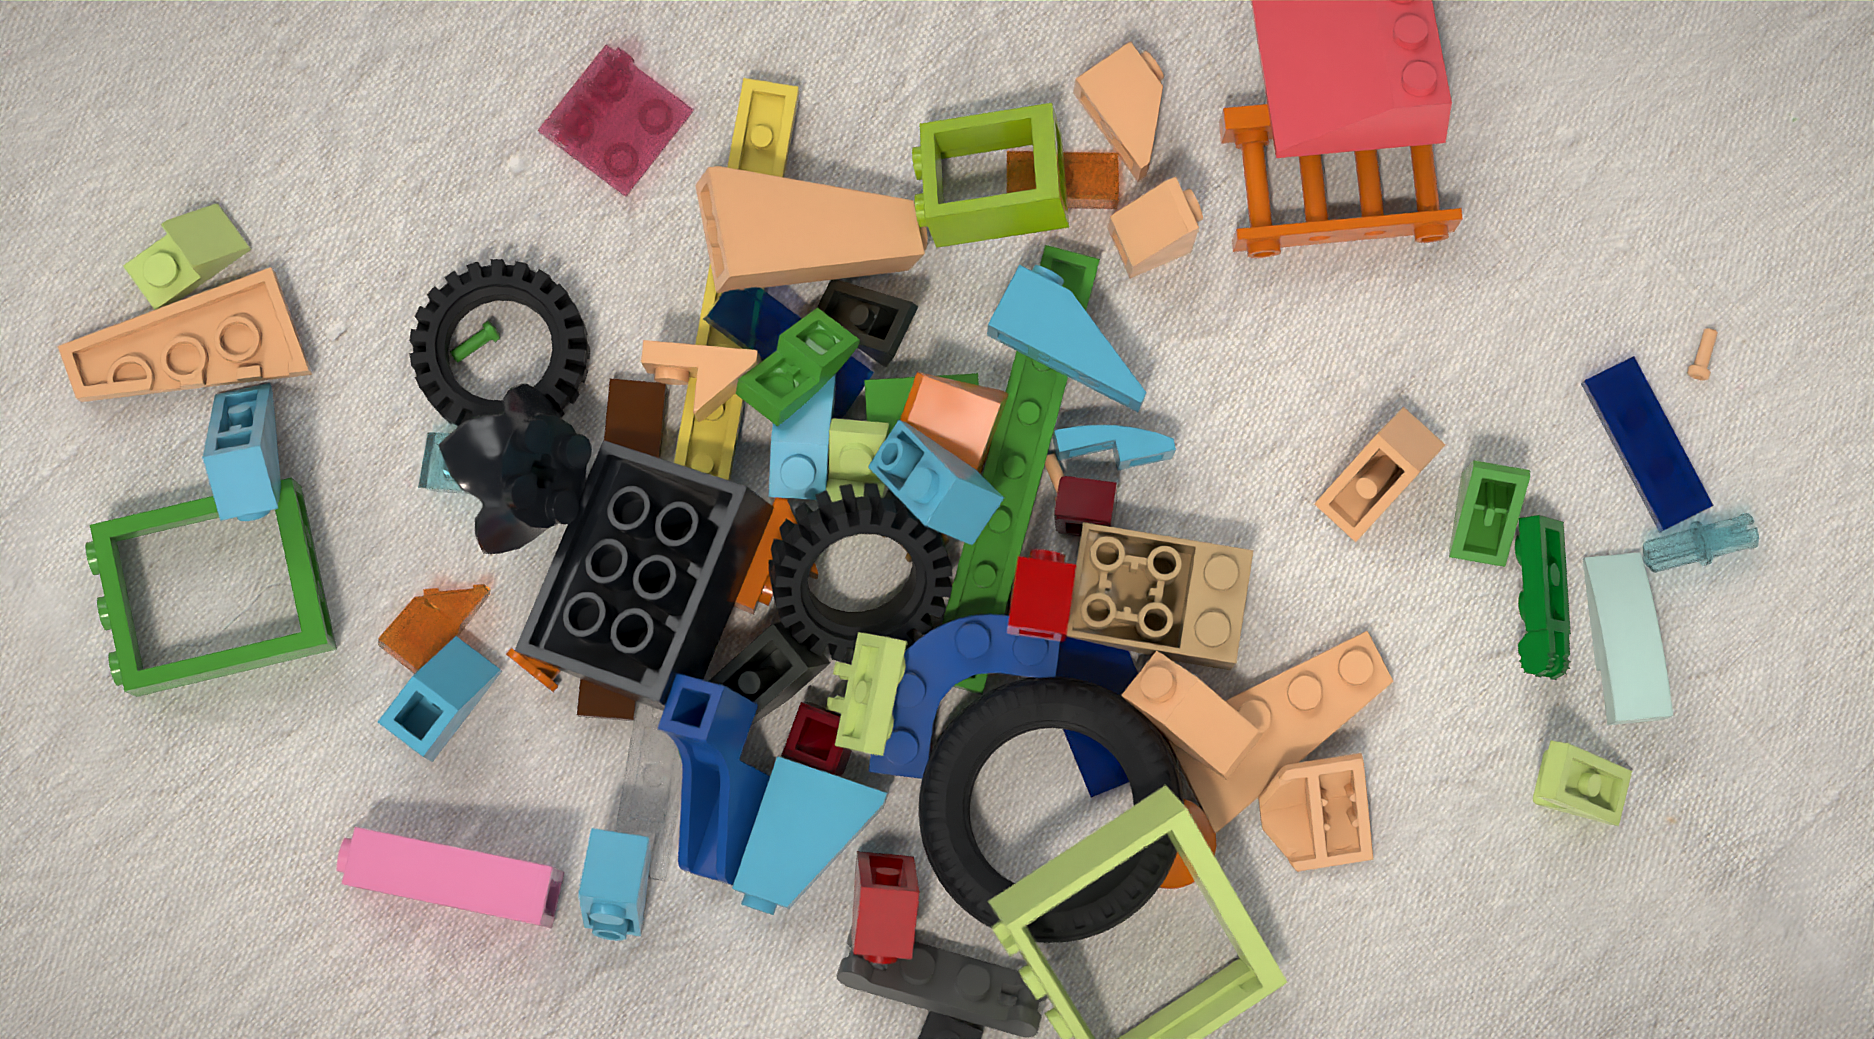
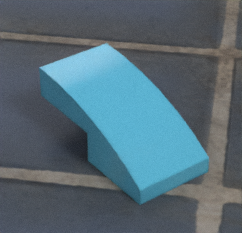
(1129, 444)

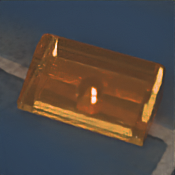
(1089, 176)

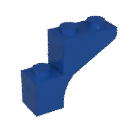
(717, 788)

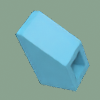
(935, 484)
(439, 698)
(614, 884)

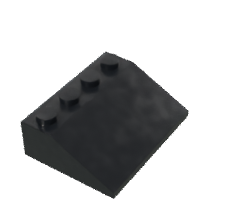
(644, 575)

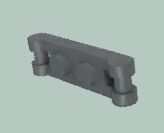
(948, 986)

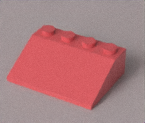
(1351, 74)

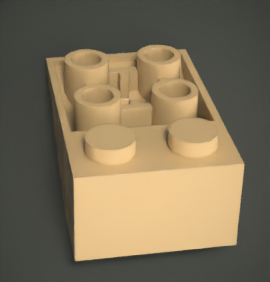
(1160, 595)

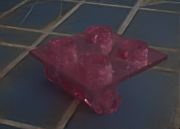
(615, 120)

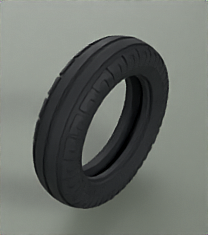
(993, 722)

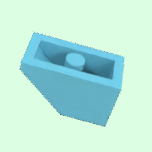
(802, 448)

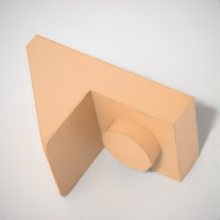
(713, 366)

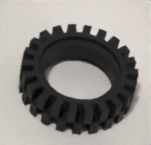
(483, 286)
(845, 518)

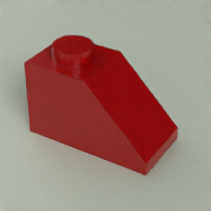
(884, 907)

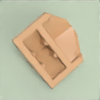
(1319, 812)

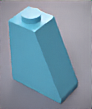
(800, 832)

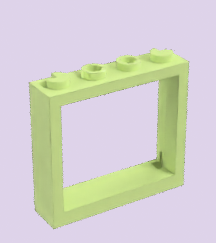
(1200, 1009)

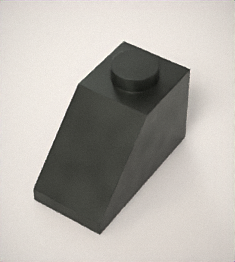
(771, 669)

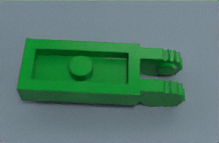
(1544, 597)

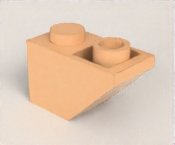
(1156, 227)

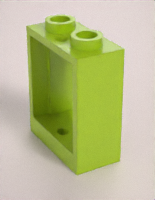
(997, 214)

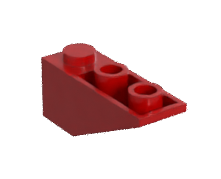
(1042, 596)

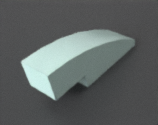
(1627, 639)

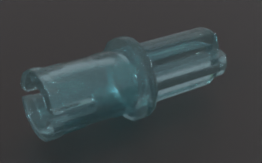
(1700, 543)

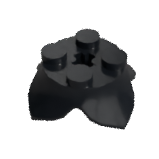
(521, 467)

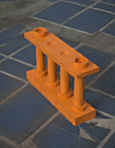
(1251, 130)

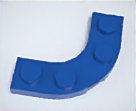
(939, 662)

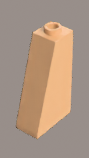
(799, 231)

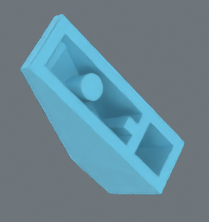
(1054, 329)
(243, 453)

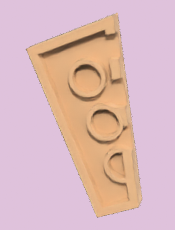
(199, 342)
(1294, 717)

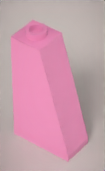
(451, 876)

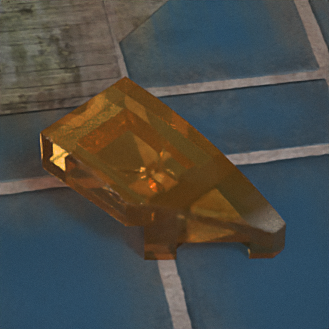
(431, 624)

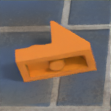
(757, 582)

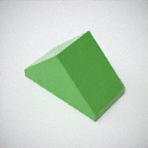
(1487, 512)

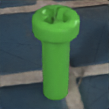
(475, 342)

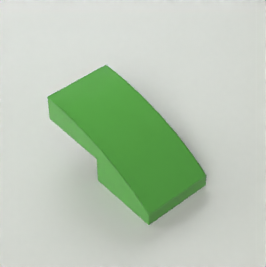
(800, 367)

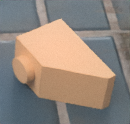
(1124, 103)
(1379, 474)
(1191, 715)

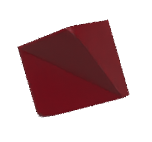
(1086, 502)
(814, 739)

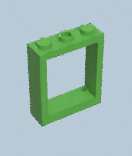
(116, 613)

